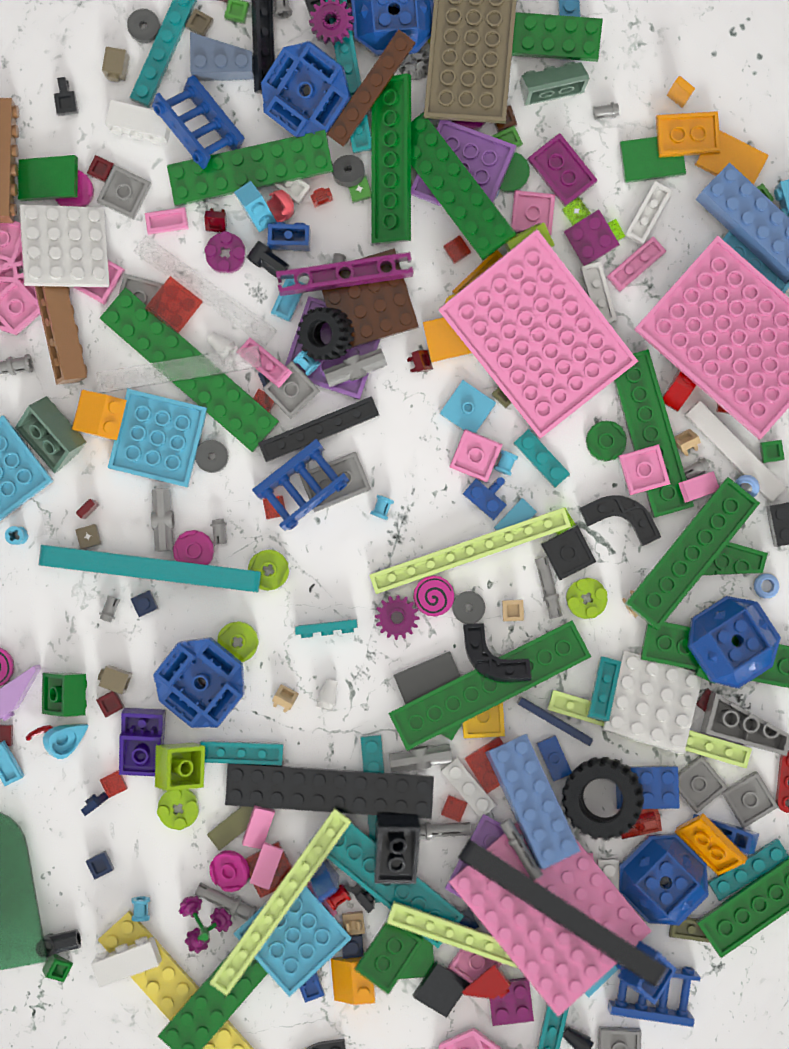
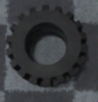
(311, 328)

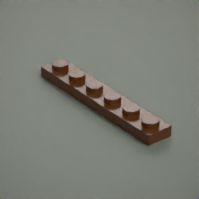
(371, 88)

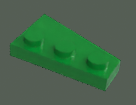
(737, 560)

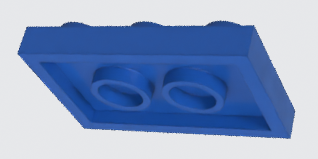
(659, 787)

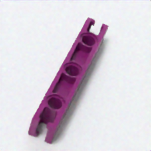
(327, 275)

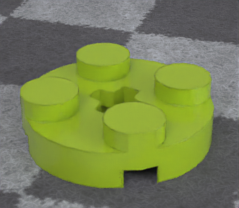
(280, 568)
(590, 609)
(246, 632)
(178, 820)

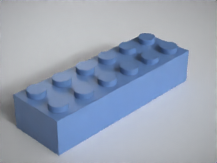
(749, 218)
(532, 801)

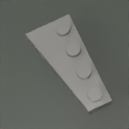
(736, 724)

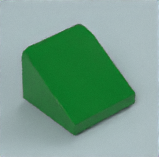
(57, 968)

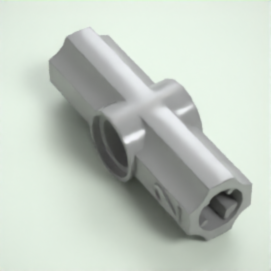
(355, 367)
(162, 519)
(420, 758)

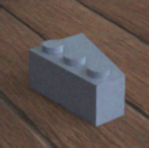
(218, 60)

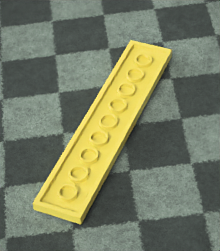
(168, 983)

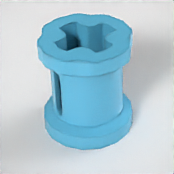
(306, 362)
(506, 463)
(382, 507)
(11, 538)
(140, 909)

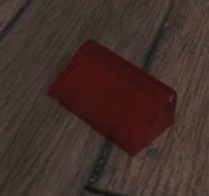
(647, 823)

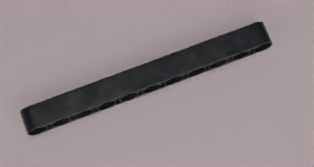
(563, 913)

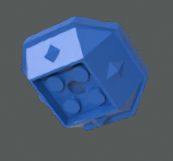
(376, 26)
(285, 84)
(712, 644)
(188, 699)
(661, 857)

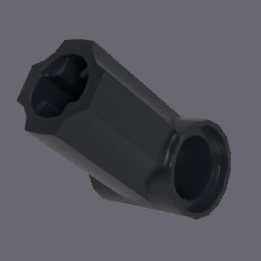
(263, 257)
(63, 941)

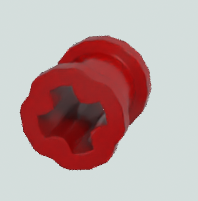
(338, 897)

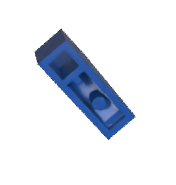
(742, 838)
(324, 881)

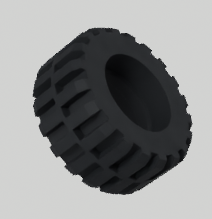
(590, 823)

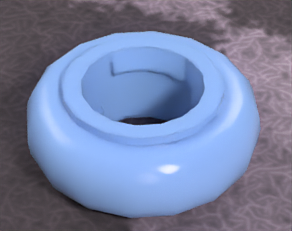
(750, 480)
(775, 585)

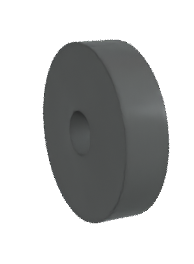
(140, 17)
(351, 178)
(221, 456)
(475, 614)

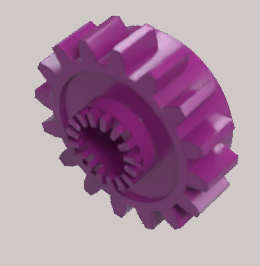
(330, 32)
(394, 606)

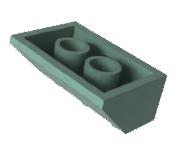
(553, 83)
(50, 434)

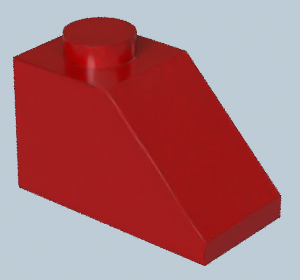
(678, 391)
(489, 984)

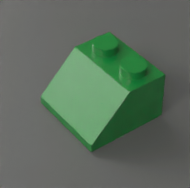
(64, 694)

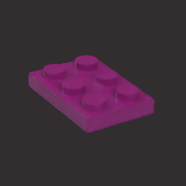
(562, 169)

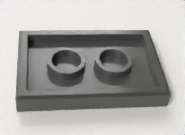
(426, 677)

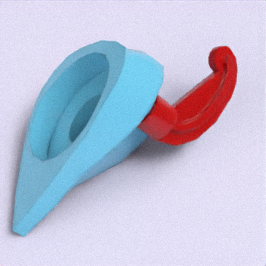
(60, 740)

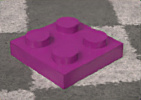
(591, 238)
(514, 1006)

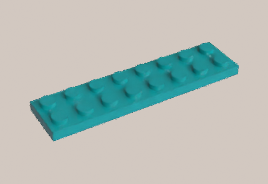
(355, 856)

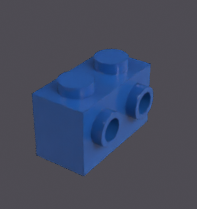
(289, 236)

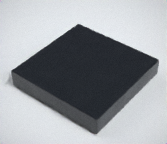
(568, 553)
(440, 989)

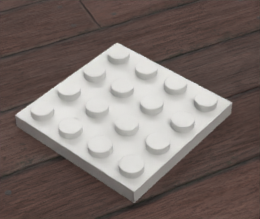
(63, 246)
(654, 703)

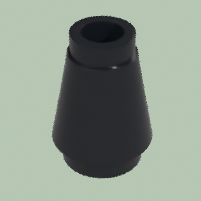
(577, 1039)

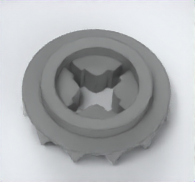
(422, 65)

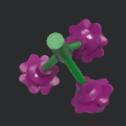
(198, 938)

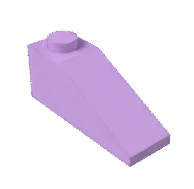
(15, 691)

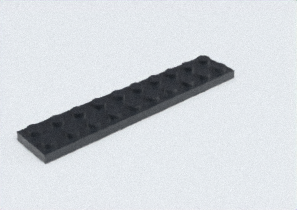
(329, 789)

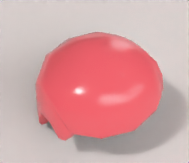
(281, 205)

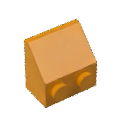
(99, 414)
(350, 985)

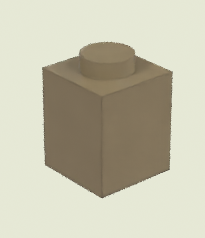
(115, 64)
(114, 679)

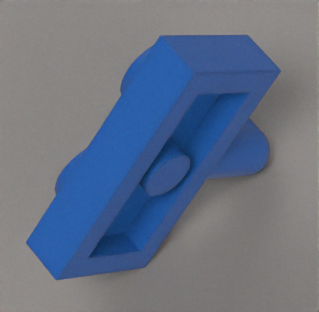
(485, 498)

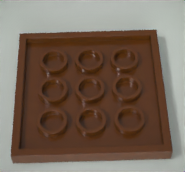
(374, 308)

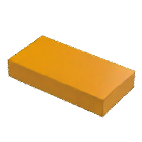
(680, 91)

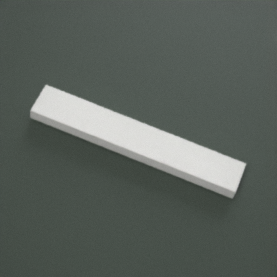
(734, 450)

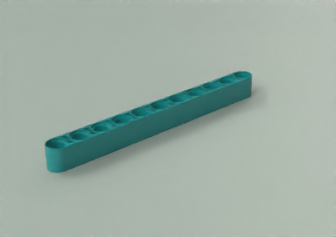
(149, 568)

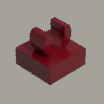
(215, 221)
(421, 360)

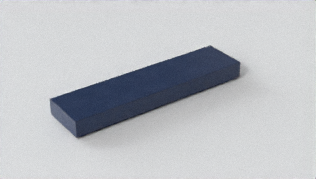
(550, 718)

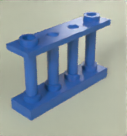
(213, 113)
(298, 465)
(660, 1013)

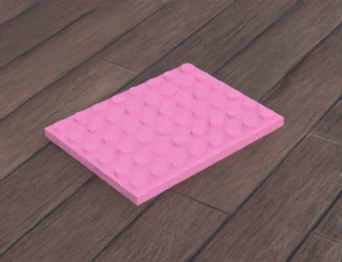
(538, 334)
(727, 335)
(546, 953)

